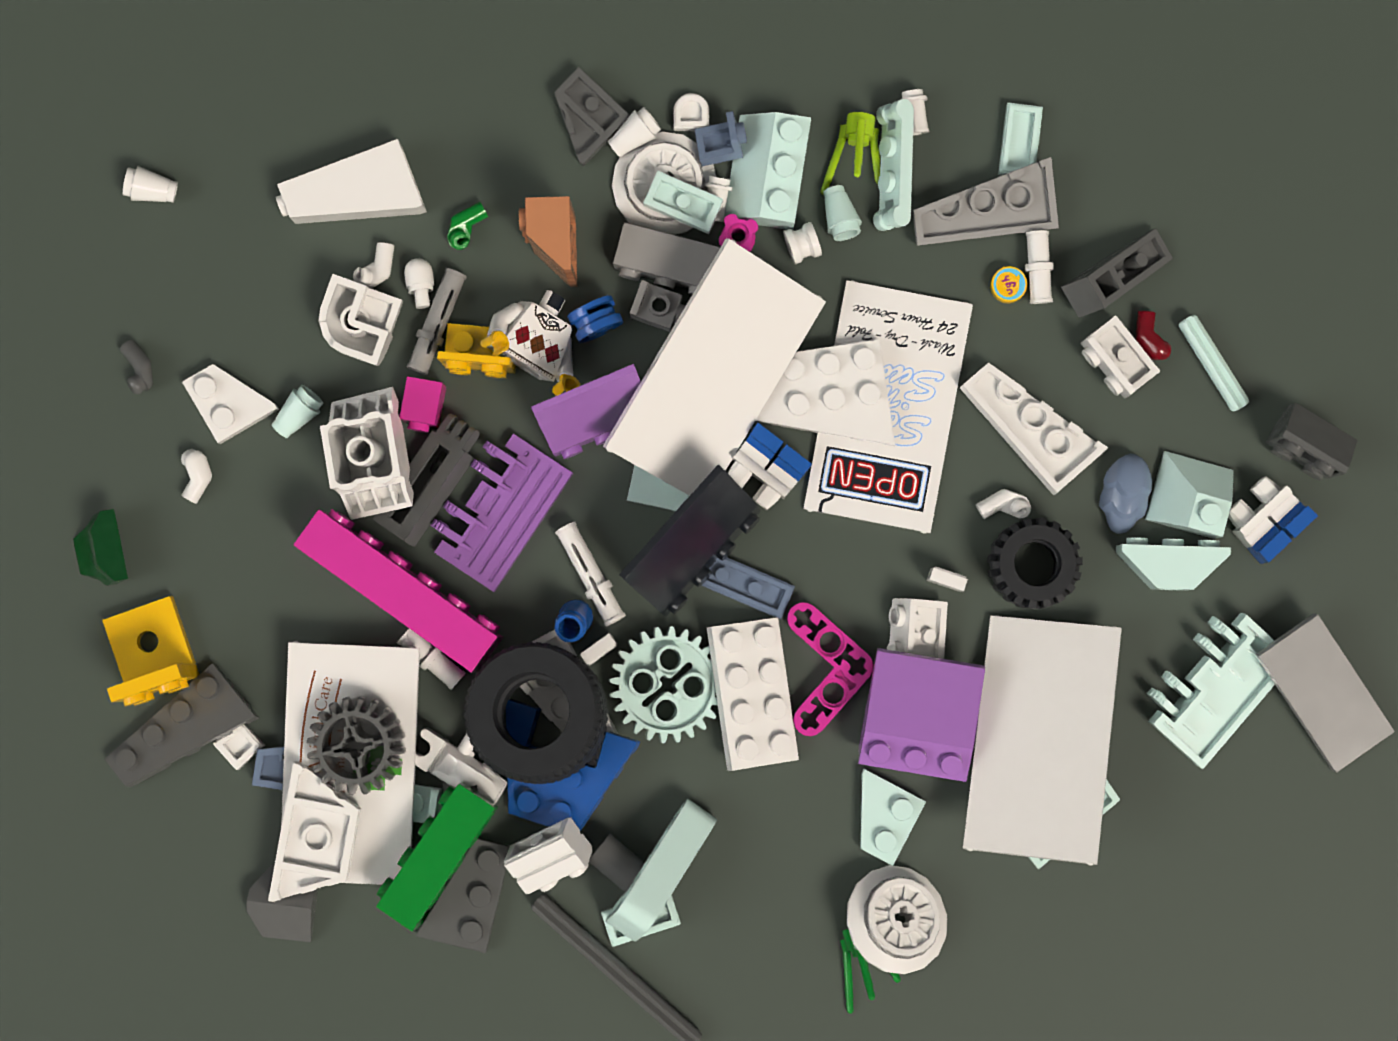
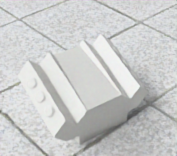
(367, 454)

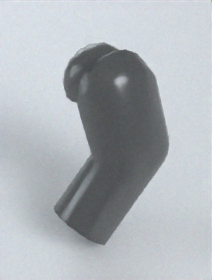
(142, 367)

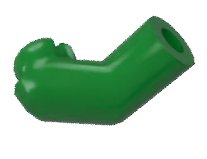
(462, 223)

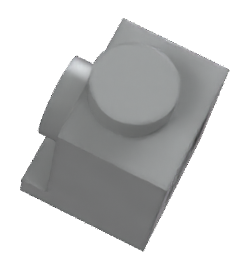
(644, 312)

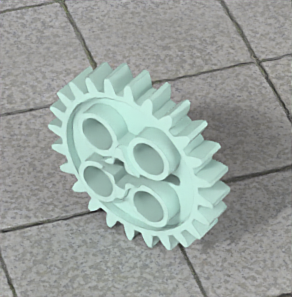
(646, 659)

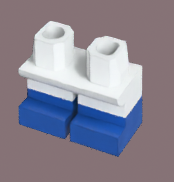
(779, 477)
(1273, 523)

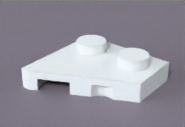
(226, 402)

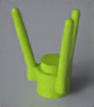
(859, 131)

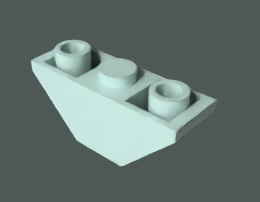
(1172, 563)

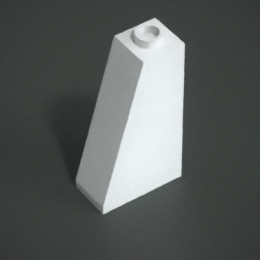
(354, 188)

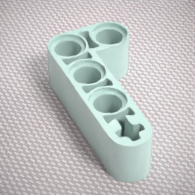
(662, 871)

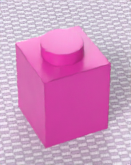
(422, 404)

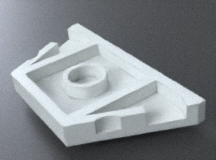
(314, 836)

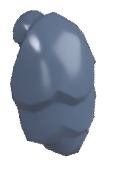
(1125, 492)

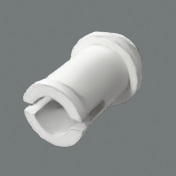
(920, 120)
(719, 188)

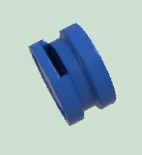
(595, 319)

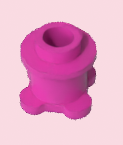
(736, 225)

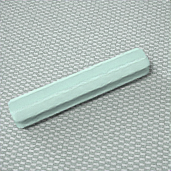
(1213, 363)

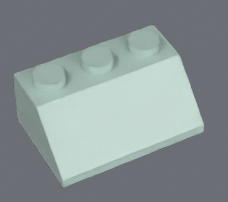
(771, 172)

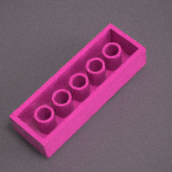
(398, 591)

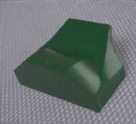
(100, 549)

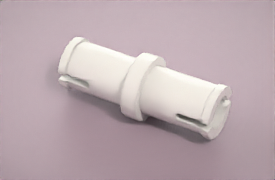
(1039, 267)
(433, 659)

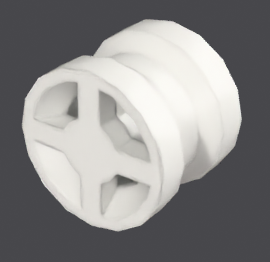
(802, 243)

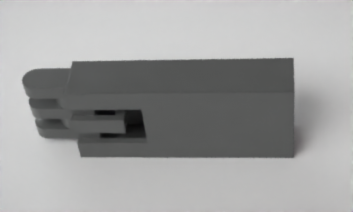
(432, 489)

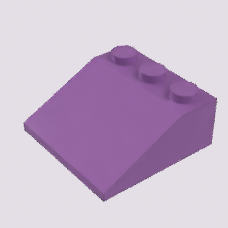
(586, 412)
(921, 715)

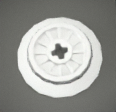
(636, 170)
(888, 942)

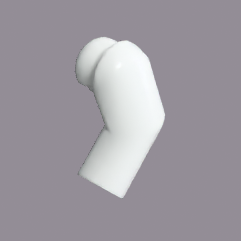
(378, 270)
(199, 473)
(1004, 501)

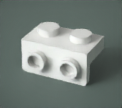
(1119, 358)

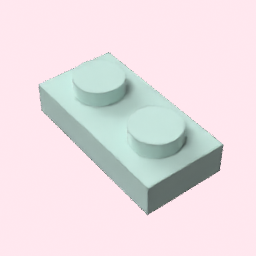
(683, 202)

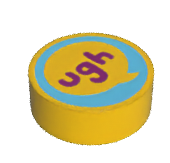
(1008, 284)

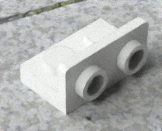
(918, 626)

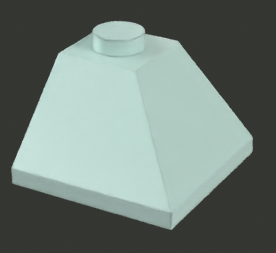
(1191, 496)

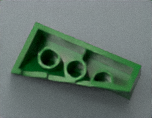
(435, 856)

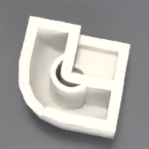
(358, 319)

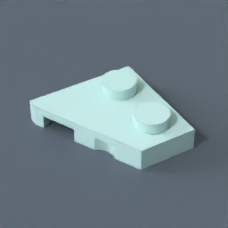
(886, 817)

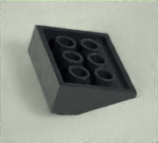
(692, 542)

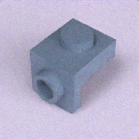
(721, 141)

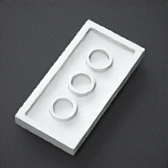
(752, 694)

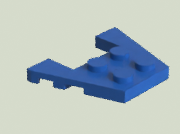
(572, 796)

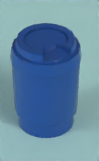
(574, 620)

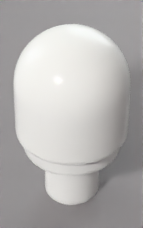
(419, 281)

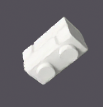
(548, 856)

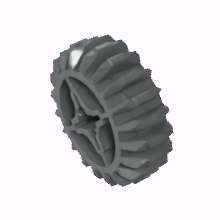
(354, 729)

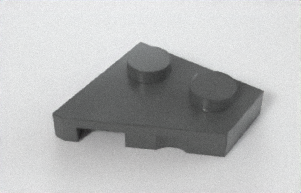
(588, 114)

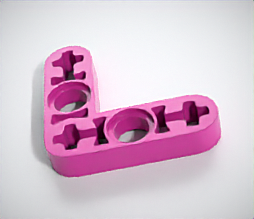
(838, 674)

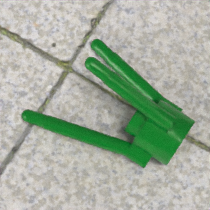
(848, 948)

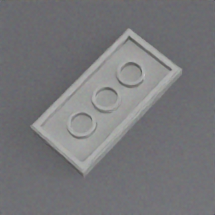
(1325, 692)

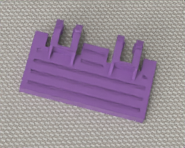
(506, 514)

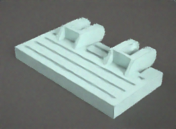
(1222, 693)

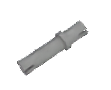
(431, 334)

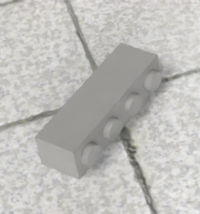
(662, 257)

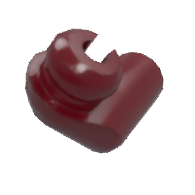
(1148, 339)

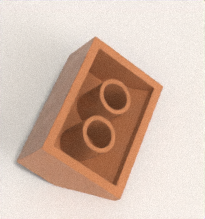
(551, 231)

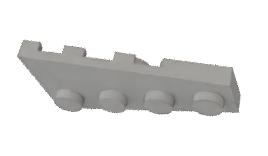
(998, 207)

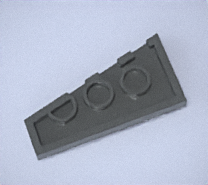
(185, 724)

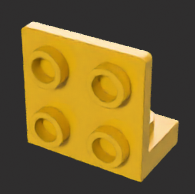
(466, 354)

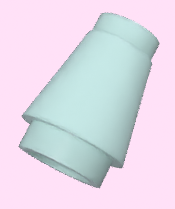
(840, 214)
(297, 410)

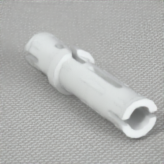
(590, 574)

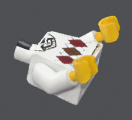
(535, 340)

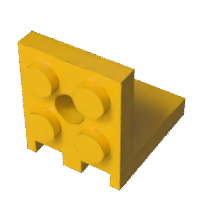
(147, 672)

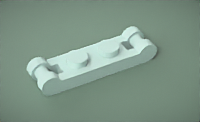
(896, 165)

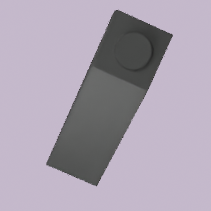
(1117, 274)

